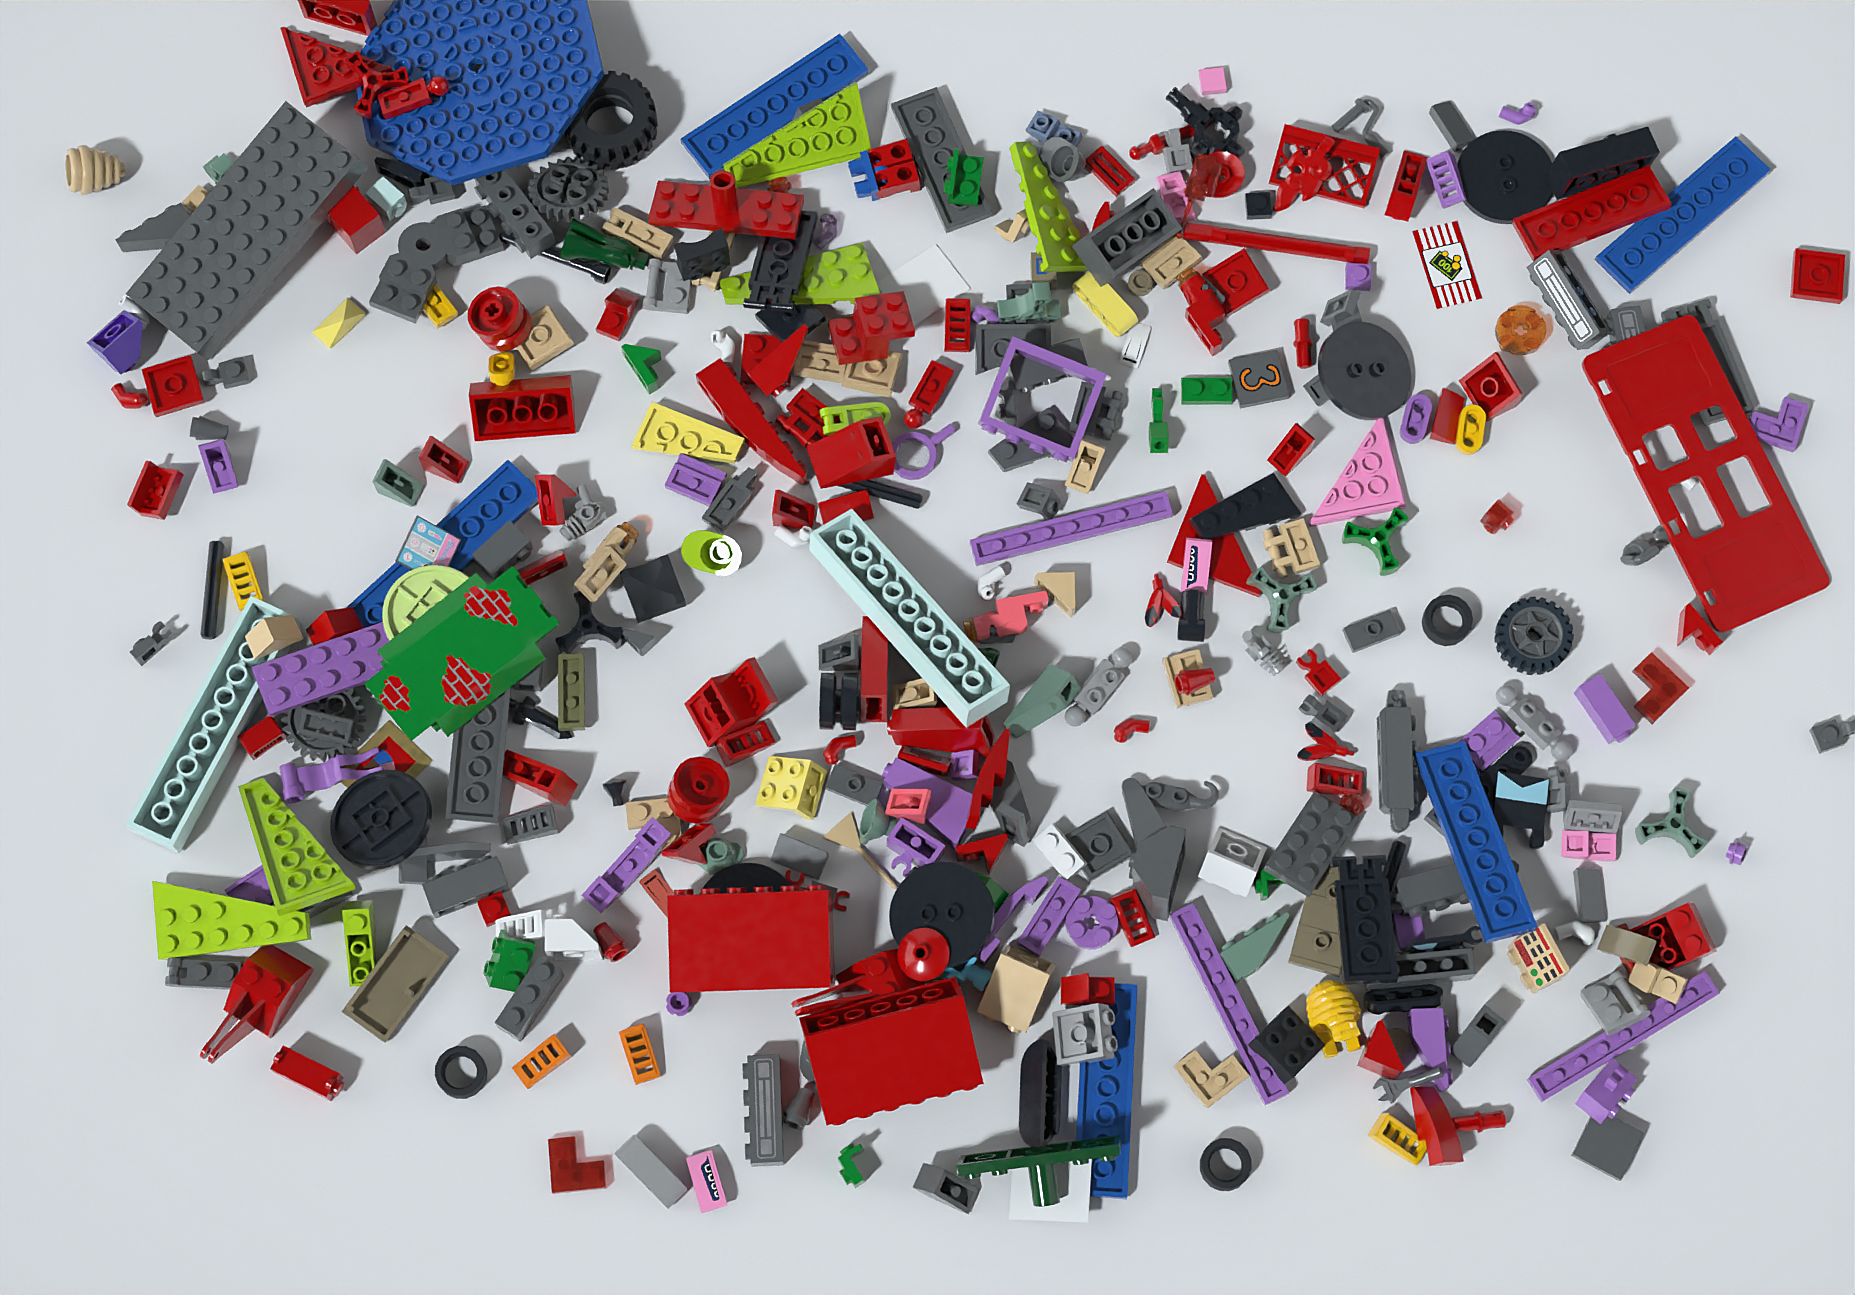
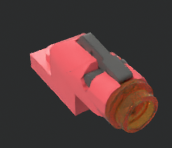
(1007, 621)

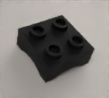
(703, 256)
(653, 589)
(1287, 1044)

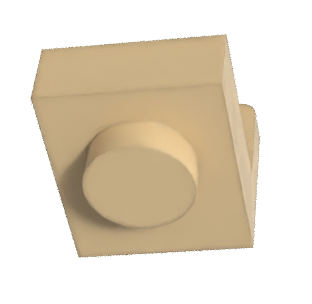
(1014, 230)

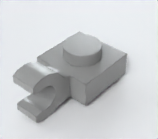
(1176, 156)

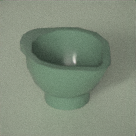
(875, 822)
(720, 854)

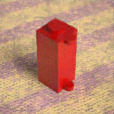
(307, 1073)

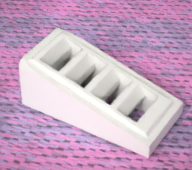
(522, 925)

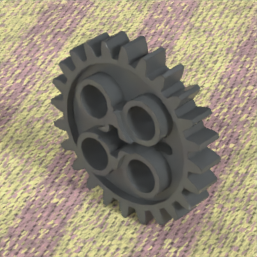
(584, 194)
(320, 747)

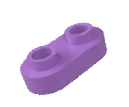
(1415, 420)

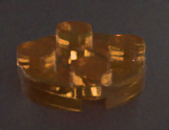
(1530, 321)

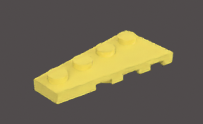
(677, 433)

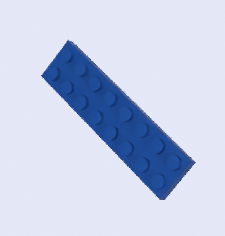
(774, 104)
(1693, 208)
(1475, 842)
(1107, 1098)

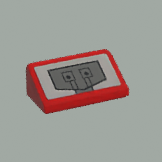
(925, 760)

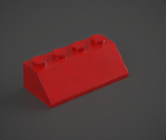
(522, 408)

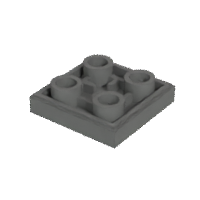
(1608, 1146)

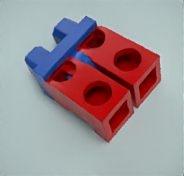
(886, 170)

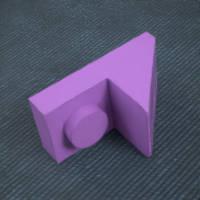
(218, 465)

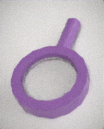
(917, 453)

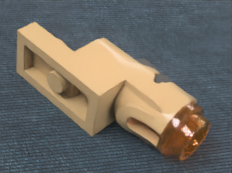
(607, 561)

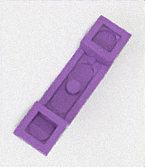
(628, 866)
(1029, 893)

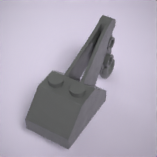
(1159, 848)

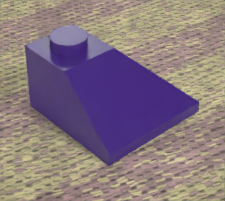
(119, 342)

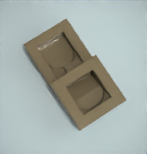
(1626, 945)

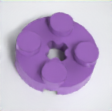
(1099, 935)

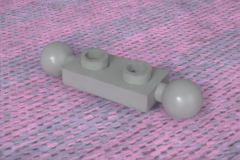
(1098, 686)
(1534, 723)

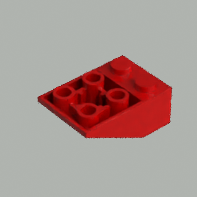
(853, 454)
(1679, 937)

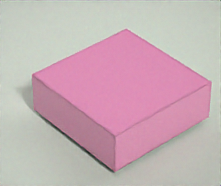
(1212, 81)

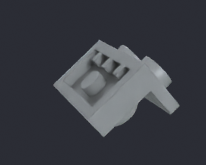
(1592, 816)

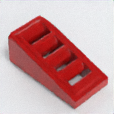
(957, 309)
(739, 755)
(1323, 787)
(1136, 903)

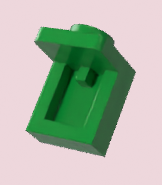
(1262, 881)
(849, 1172)

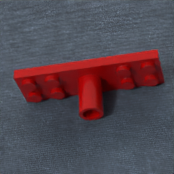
(726, 208)

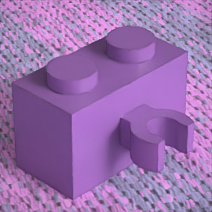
(913, 846)
(1606, 1091)

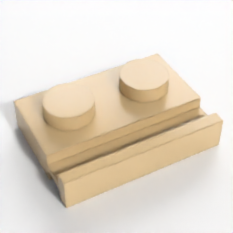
(1170, 261)
(819, 362)
(1185, 661)

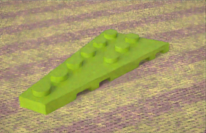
(819, 138)
(1046, 213)
(826, 279)
(292, 859)
(206, 923)

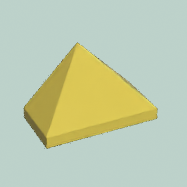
(339, 323)

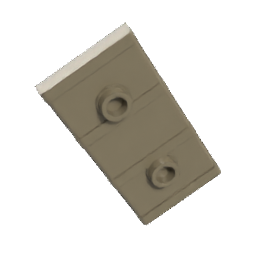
(1317, 934)
(395, 983)

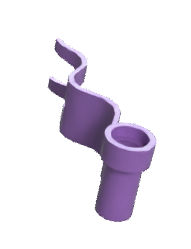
(321, 776)

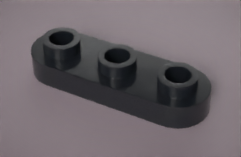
(1507, 764)
(1403, 998)

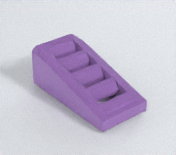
(1439, 165)

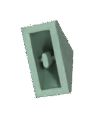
(397, 484)

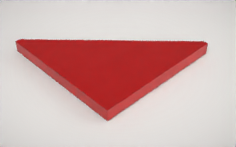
(322, 67)
(1227, 560)

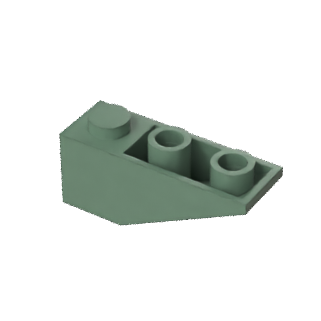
(1046, 698)
(1249, 953)

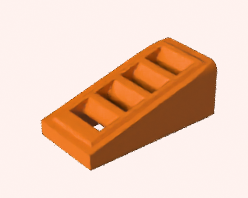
(631, 1032)
(546, 1069)

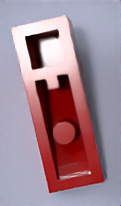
(1406, 186)
(776, 368)
(538, 778)

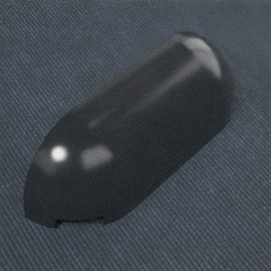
(1039, 1094)

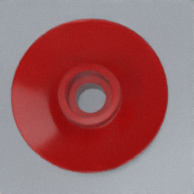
(1233, 172)
(935, 959)

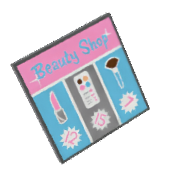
(427, 545)

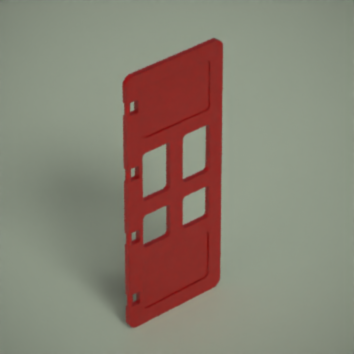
(1750, 561)

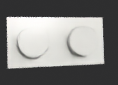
(1060, 852)

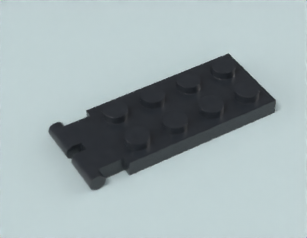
(780, 267)
(1364, 921)

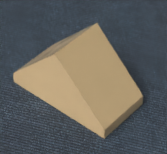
(1059, 588)
(272, 635)

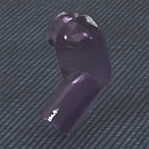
(829, 228)

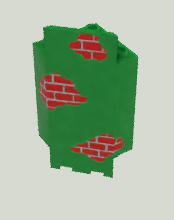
(461, 654)

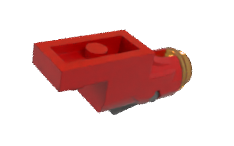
(1204, 308)

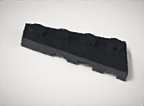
(1252, 507)

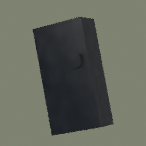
(1601, 161)

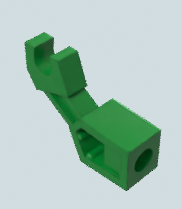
(1157, 429)

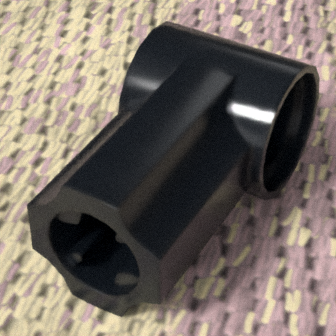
(1191, 624)

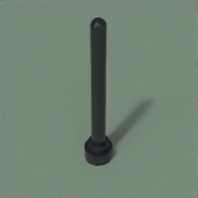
(600, 272)

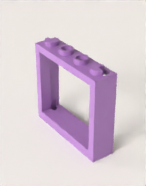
(1056, 362)

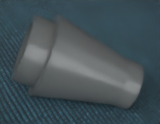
(207, 429)
(799, 1110)

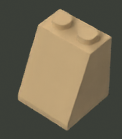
(1016, 988)

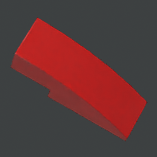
(1435, 1127)

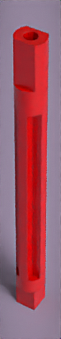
(1276, 243)

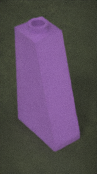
(948, 803)

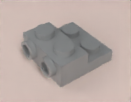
(1084, 1034)

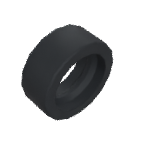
(1452, 602)
(447, 1057)
(1240, 1150)

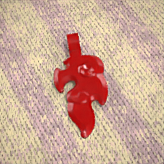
(1308, 182)

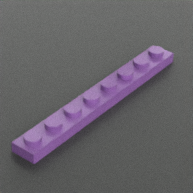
(1071, 528)
(1226, 1000)
(1604, 1048)

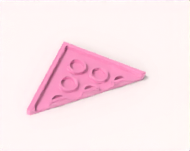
(1366, 484)

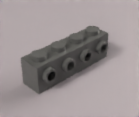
(516, 213)
(1431, 967)

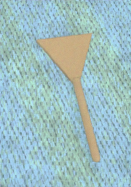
(846, 835)

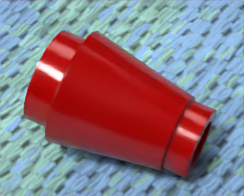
(1192, 680)
(611, 943)

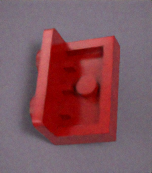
(154, 491)

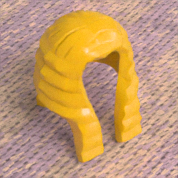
(1334, 1008)

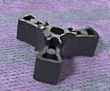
(588, 629)

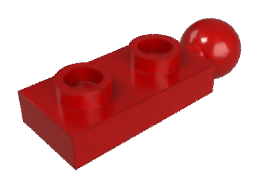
(411, 96)
(927, 393)

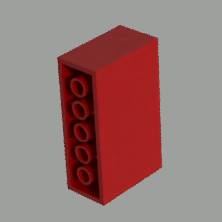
(750, 939)
(891, 1051)

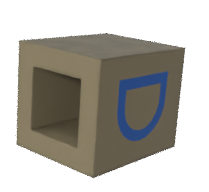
(1036, 273)

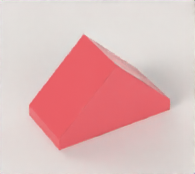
(909, 804)

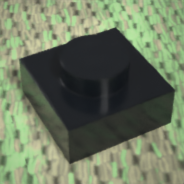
(1258, 205)

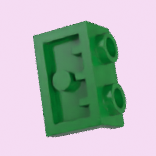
(964, 179)

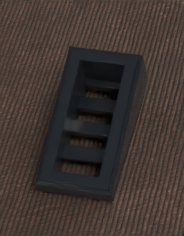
(401, 172)

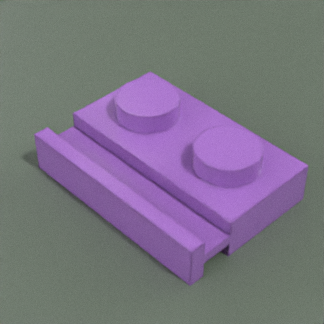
(695, 480)
(1489, 740)
(252, 888)

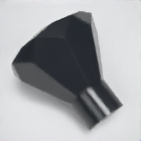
(615, 788)

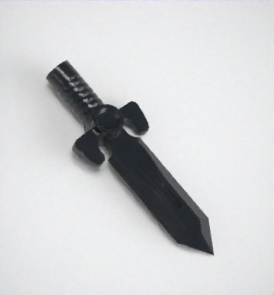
(536, 718)

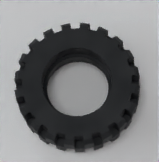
(619, 147)

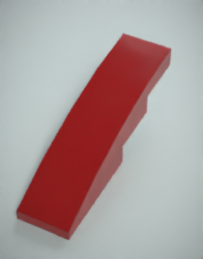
(990, 775)

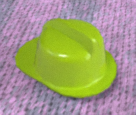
(711, 552)

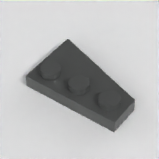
(993, 340)
(1045, 425)

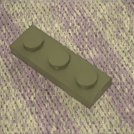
(571, 692)

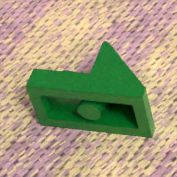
(640, 361)

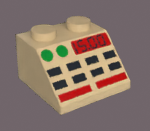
(1538, 959)

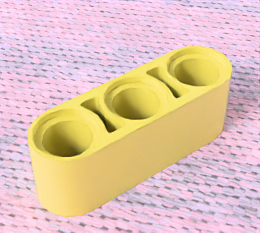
(1105, 304)

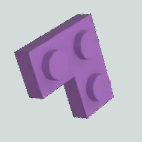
(1785, 429)

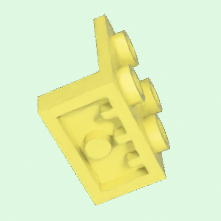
(791, 785)

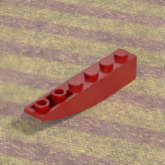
(747, 419)

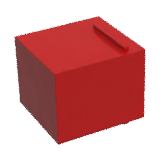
(356, 220)

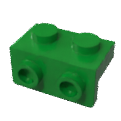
(508, 961)

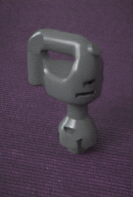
(1643, 550)

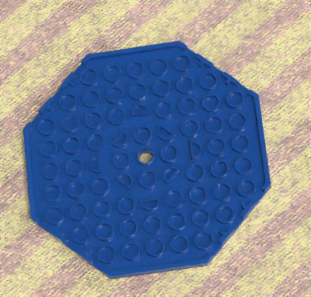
(532, 81)

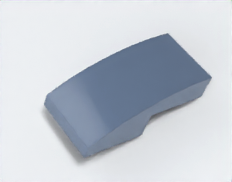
(1046, 126)

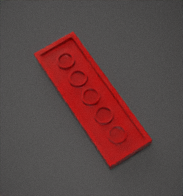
(1592, 213)

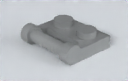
(675, 292)
(1607, 1007)

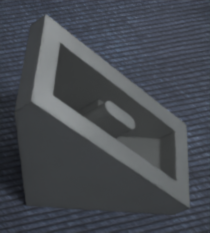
(839, 654)

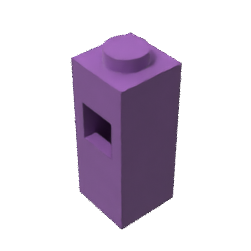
(1605, 709)

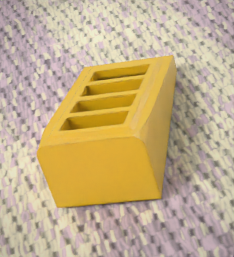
(235, 561)
(1376, 1134)

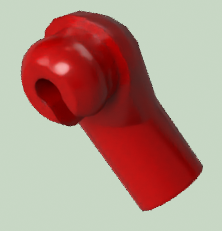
(129, 400)
(1128, 726)
(836, 745)

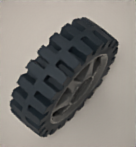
(1536, 617)

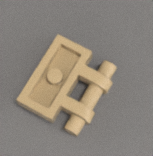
(1298, 547)

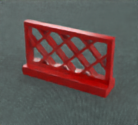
(1341, 148)

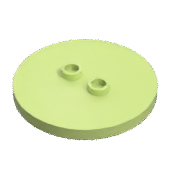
(416, 594)

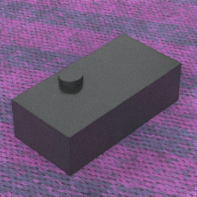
(1126, 237)

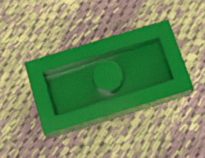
(1206, 391)

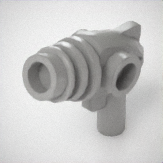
(586, 515)
(1259, 649)

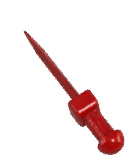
(1158, 143)

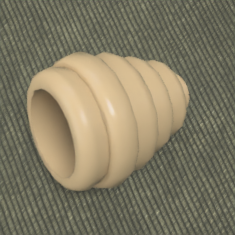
(91, 170)

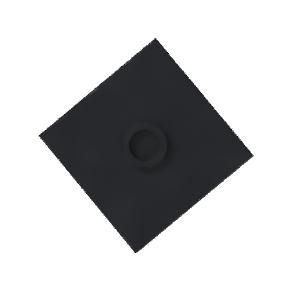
(784, 324)

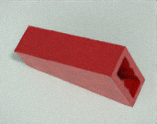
(873, 673)
(939, 731)

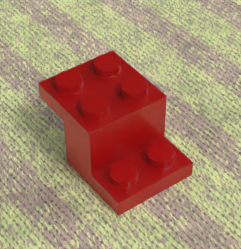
(871, 328)
(731, 702)

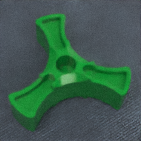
(1378, 539)

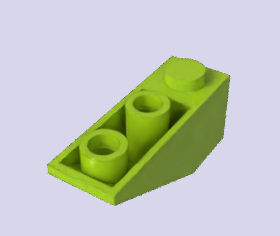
(359, 939)

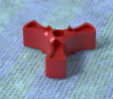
(373, 82)

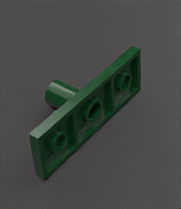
(1040, 1163)

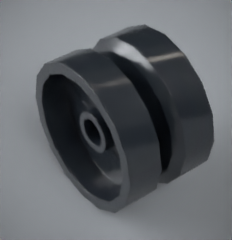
(839, 701)

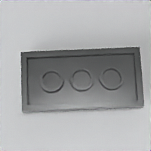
(1311, 843)

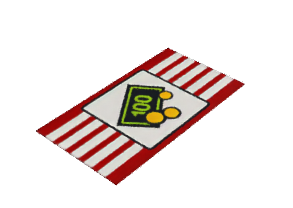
(1447, 264)

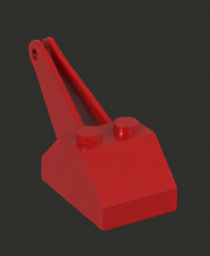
(344, 14)
(859, 982)
(258, 998)

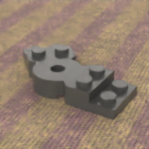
(411, 274)

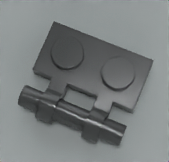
(1113, 405)

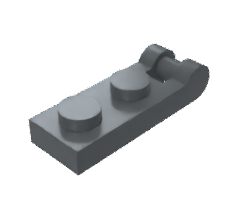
(202, 973)

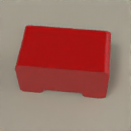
(261, 737)

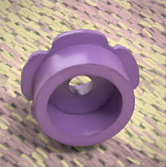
(1736, 852)
(673, 1008)

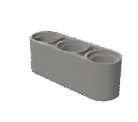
(651, 1171)

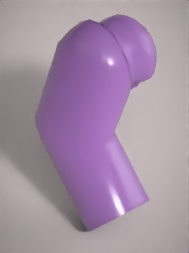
(1520, 116)
(984, 312)

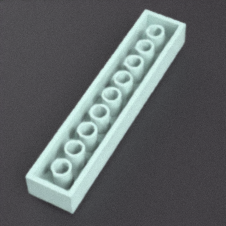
(909, 618)
(205, 737)

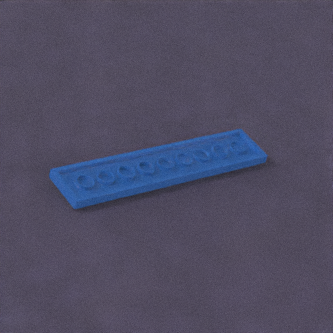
(500, 498)

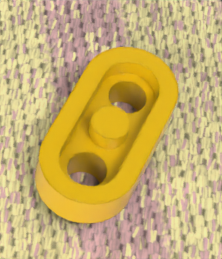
(501, 368)
(1470, 431)

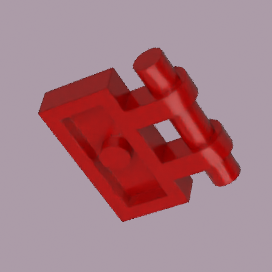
(804, 408)

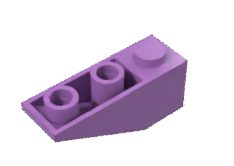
(1427, 1037)

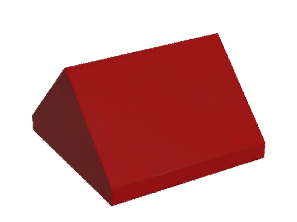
(1492, 387)
(1380, 1054)

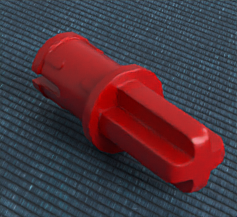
(1303, 343)
(1480, 1121)

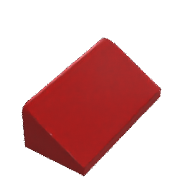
(1447, 416)
(837, 506)
(543, 567)

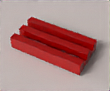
(1122, 186)

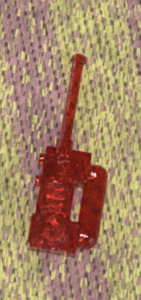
(1196, 186)

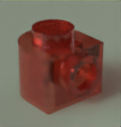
(1497, 517)

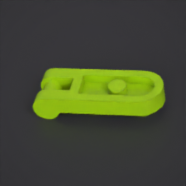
(852, 413)

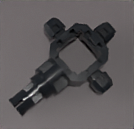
(1199, 117)

